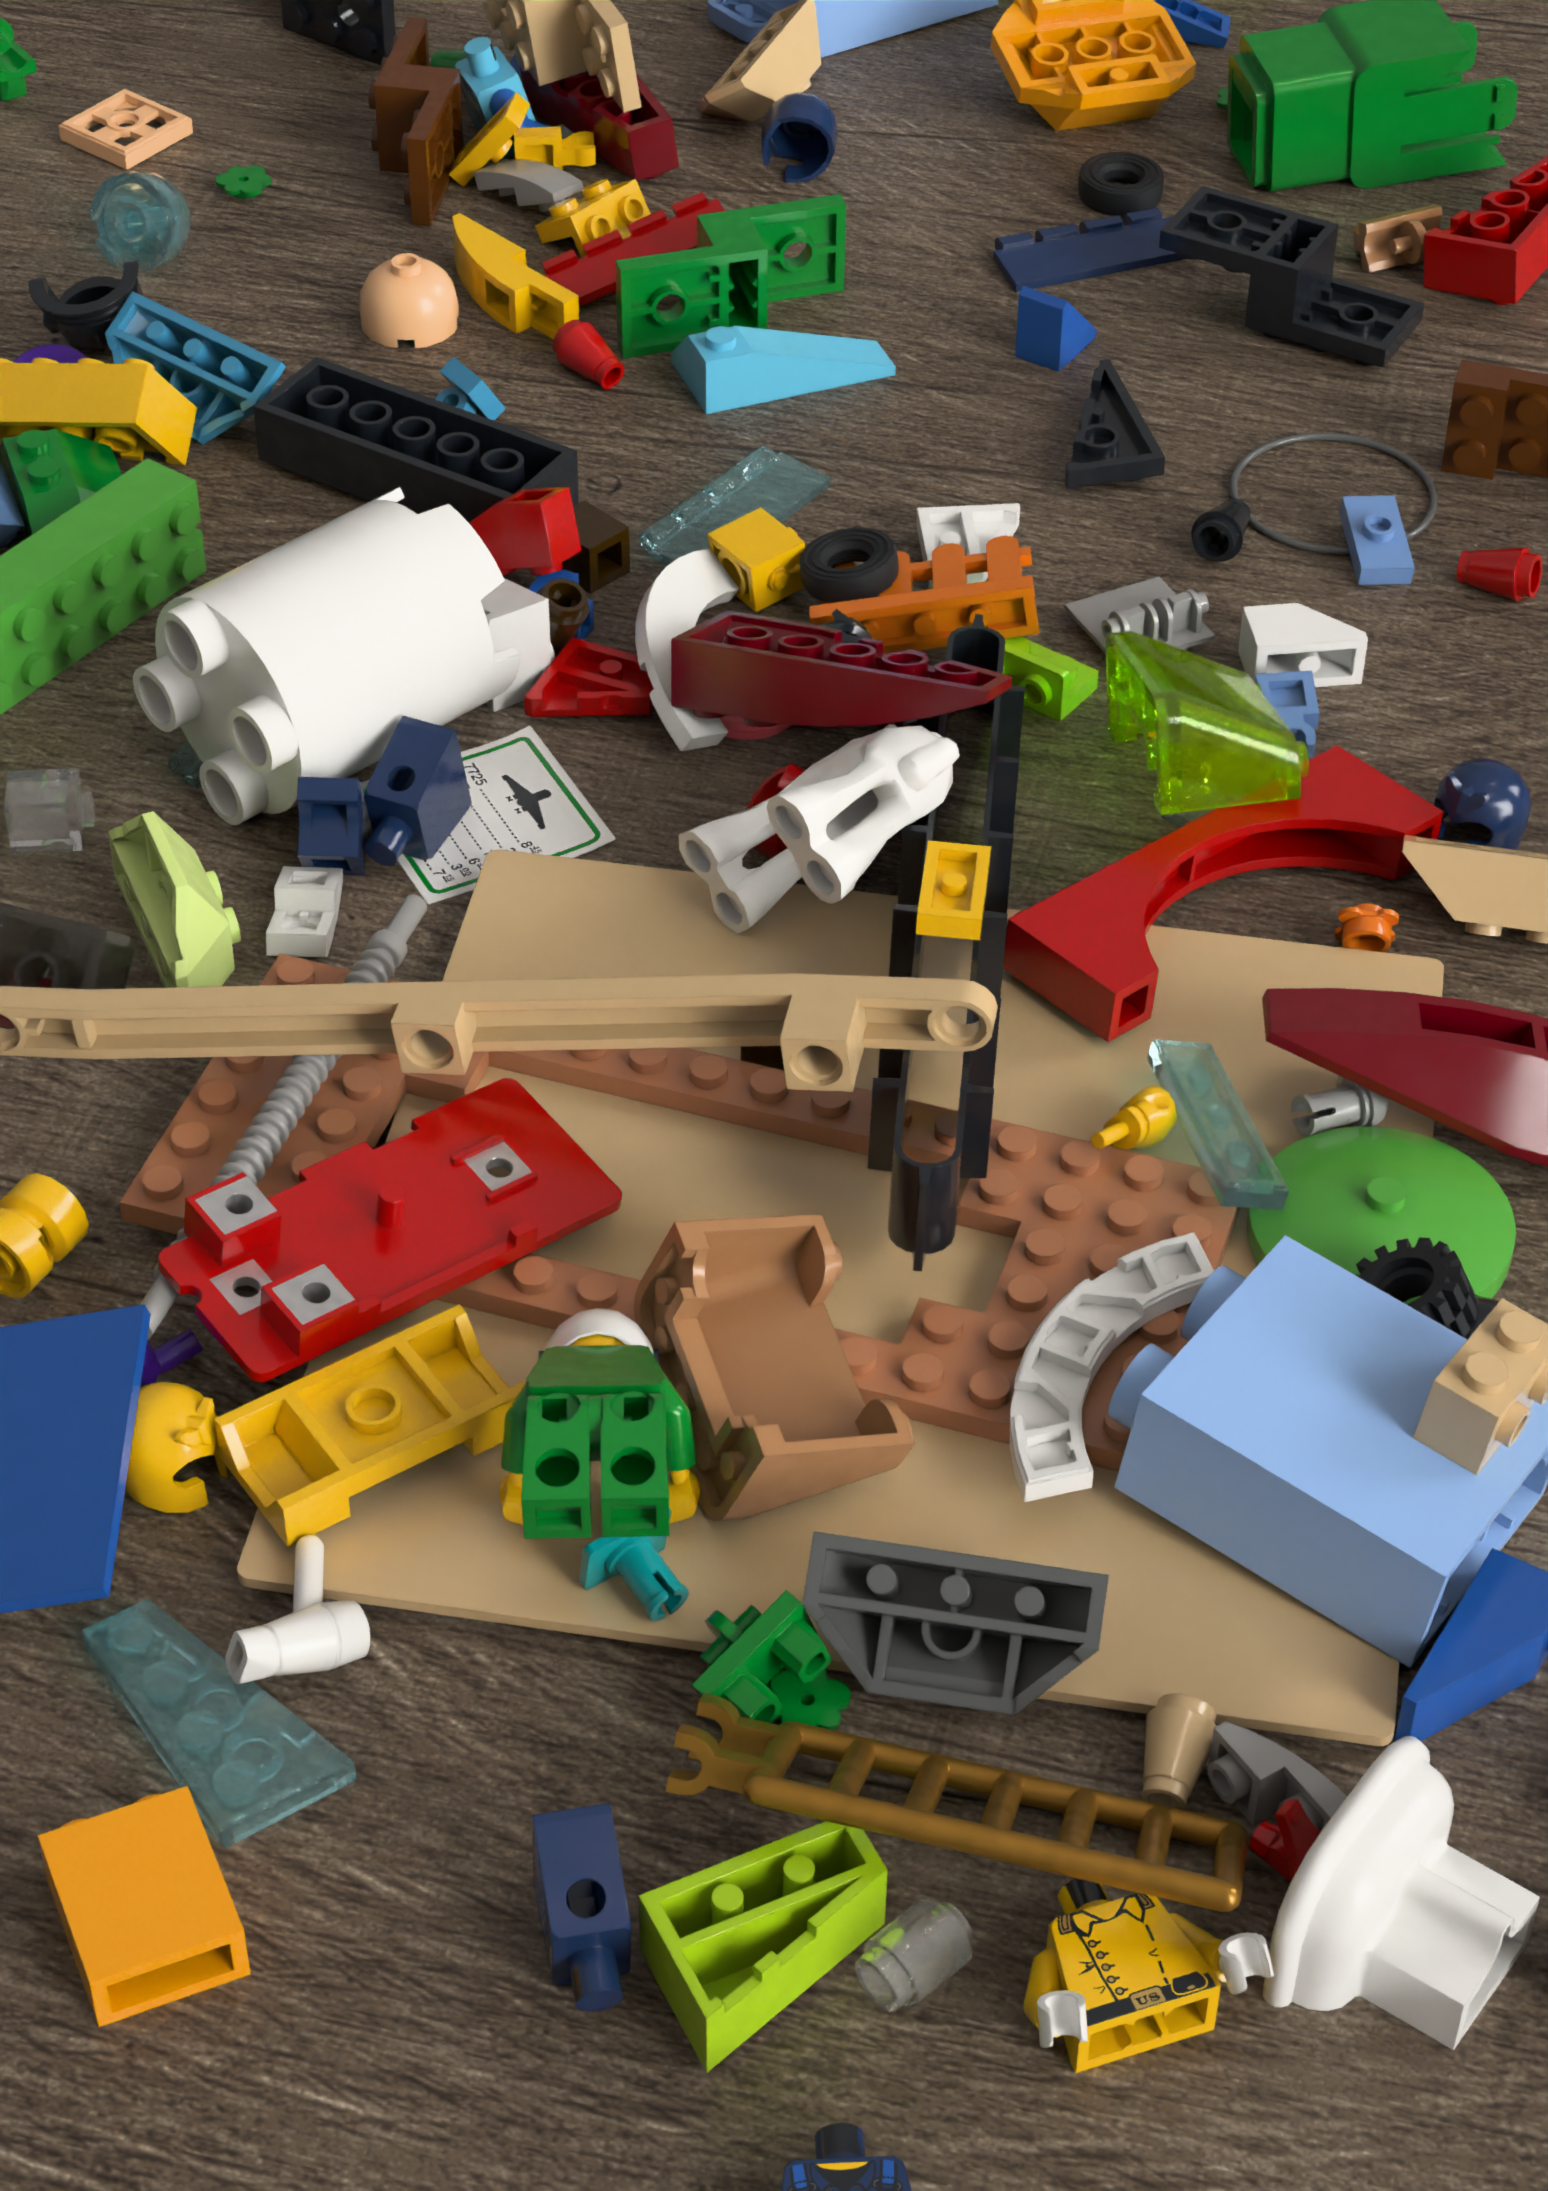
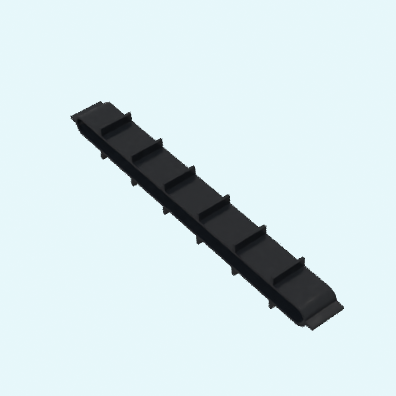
(927, 1193)

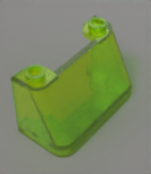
(1202, 727)

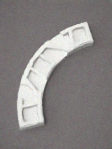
(666, 611)
(1073, 1345)

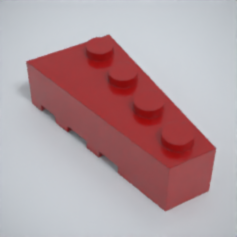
(1497, 247)

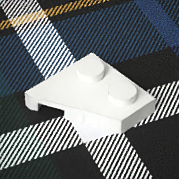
(965, 525)

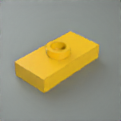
(491, 141)
(953, 890)

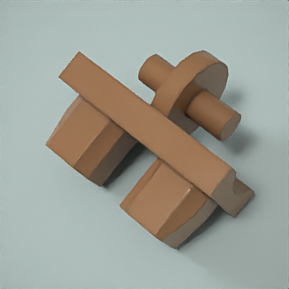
(1395, 237)

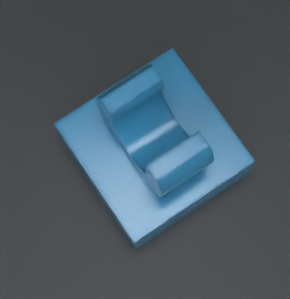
(468, 391)

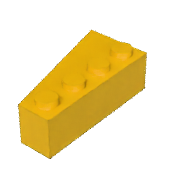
(103, 402)

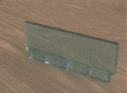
(759, 480)

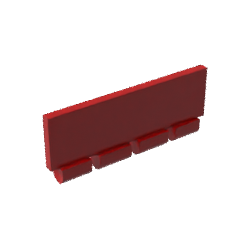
(651, 235)

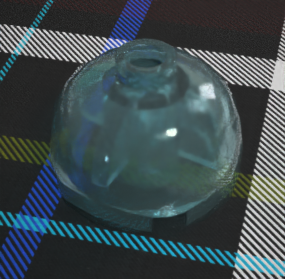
(140, 219)

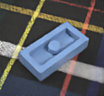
(1376, 540)

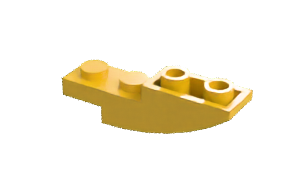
(504, 286)

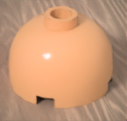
(408, 302)

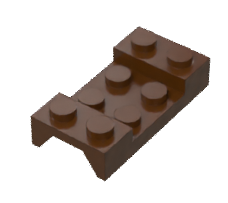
(1497, 421)

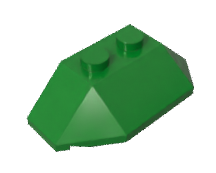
(54, 473)

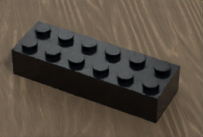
(383, 437)

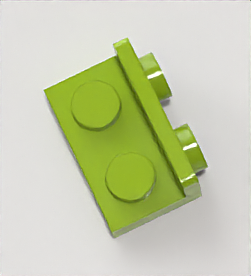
(1051, 680)

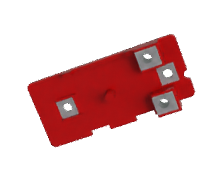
(382, 1228)

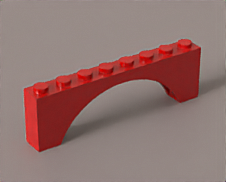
(1090, 941)

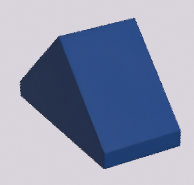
(1050, 330)

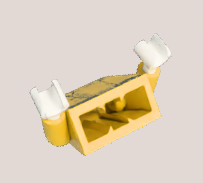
(1131, 1975)

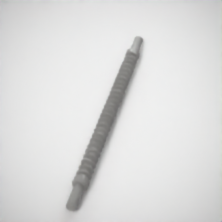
(297, 1086)

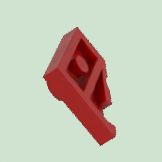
(590, 682)

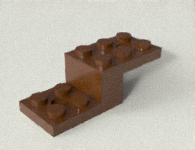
(417, 120)

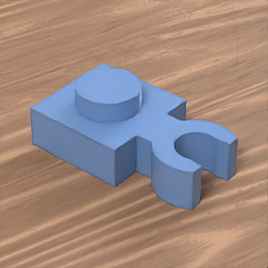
(1295, 702)

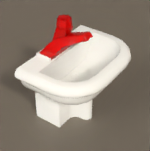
(1389, 1905)

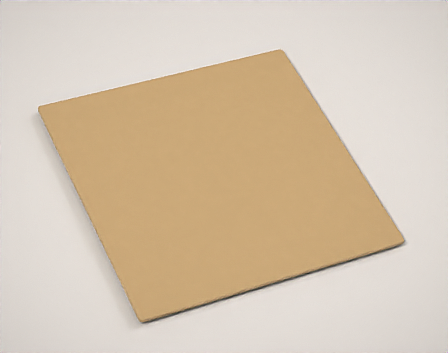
(1173, 1605)

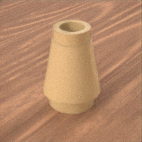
(1176, 1748)

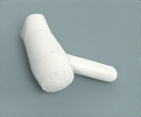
(309, 1639)

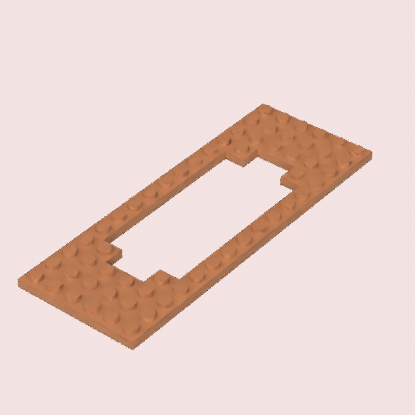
(955, 1366)

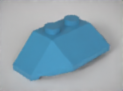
(201, 363)

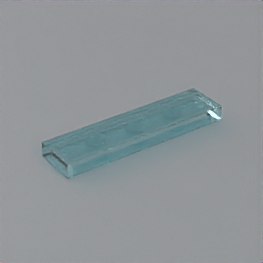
(1217, 1125)

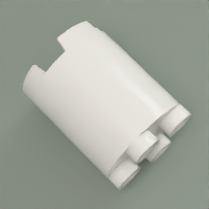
(324, 650)

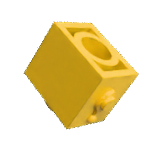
(759, 557)

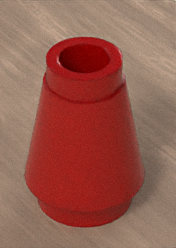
(586, 353)
(1504, 572)

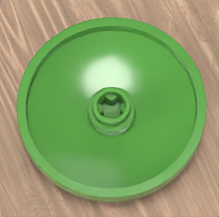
(1387, 1185)

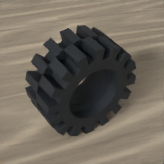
(1428, 1273)

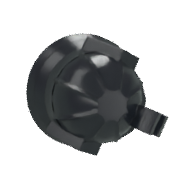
(86, 307)

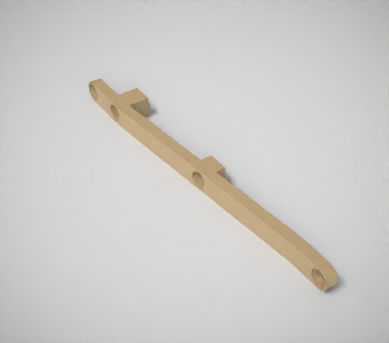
(439, 1024)

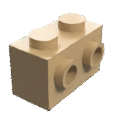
(1487, 1388)

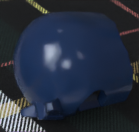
(801, 130)
(1489, 795)

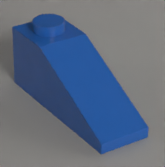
(1484, 1650)

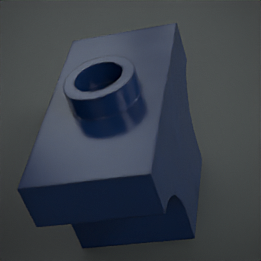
(332, 824)

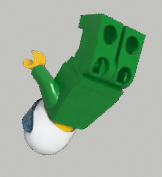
(603, 1401)

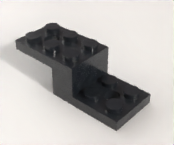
(351, 26)
(1291, 276)

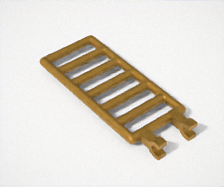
(757, 1754)

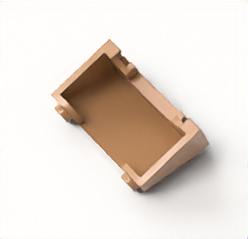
(762, 1364)

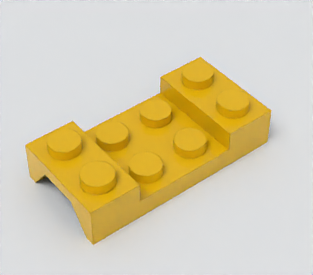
(364, 1422)

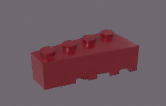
(633, 142)

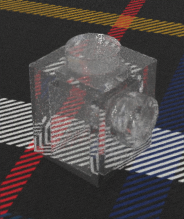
(47, 811)

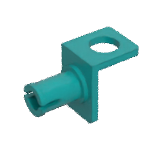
(639, 1566)

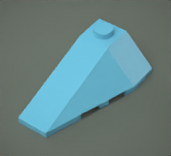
(760, 365)

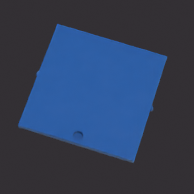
(66, 1452)

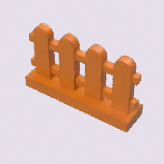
(927, 617)

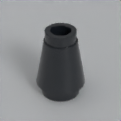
(1221, 531)

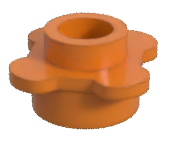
(1366, 927)

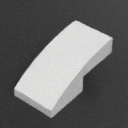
(304, 911)

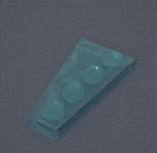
(225, 1740)

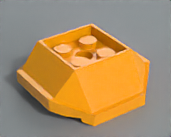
(1091, 59)

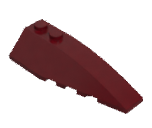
(808, 677)

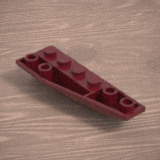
(1437, 1055)

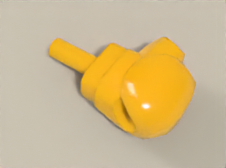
(1140, 1121)

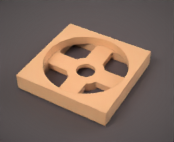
(122, 109)

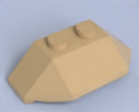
(770, 66)
(1485, 884)

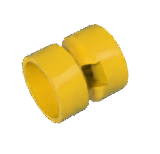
(37, 1229)

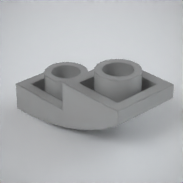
(530, 181)
(1263, 1774)

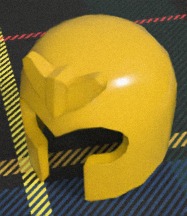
(169, 1431)

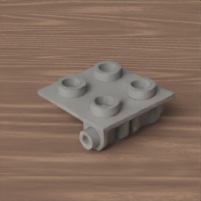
(1146, 609)

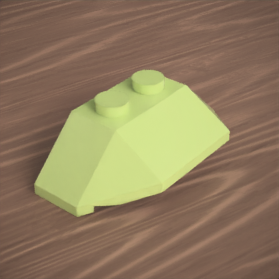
(174, 903)

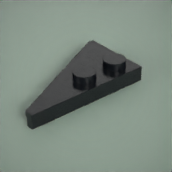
(1112, 436)

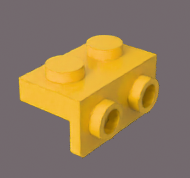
(598, 213)

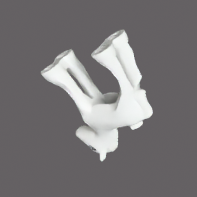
(829, 820)

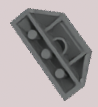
(952, 1621)

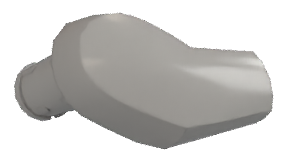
(1339, 1106)

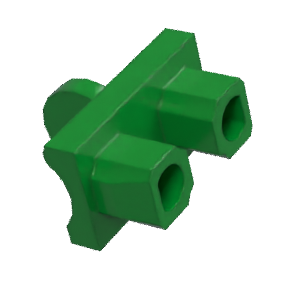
(755, 1650)

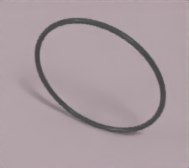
(1333, 437)

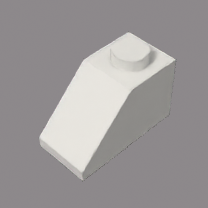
(1301, 640)

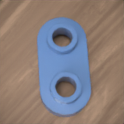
(740, 17)

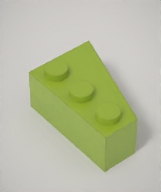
(760, 1931)

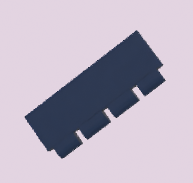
(1098, 250)

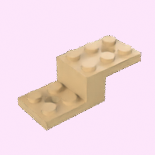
(567, 39)

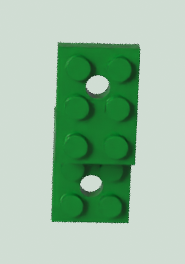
(731, 272)

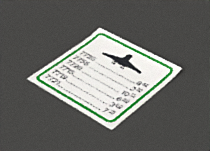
(517, 805)

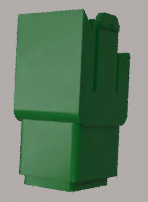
(1364, 99)

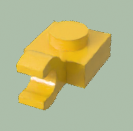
(548, 147)

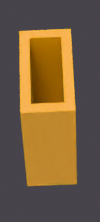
(144, 1905)

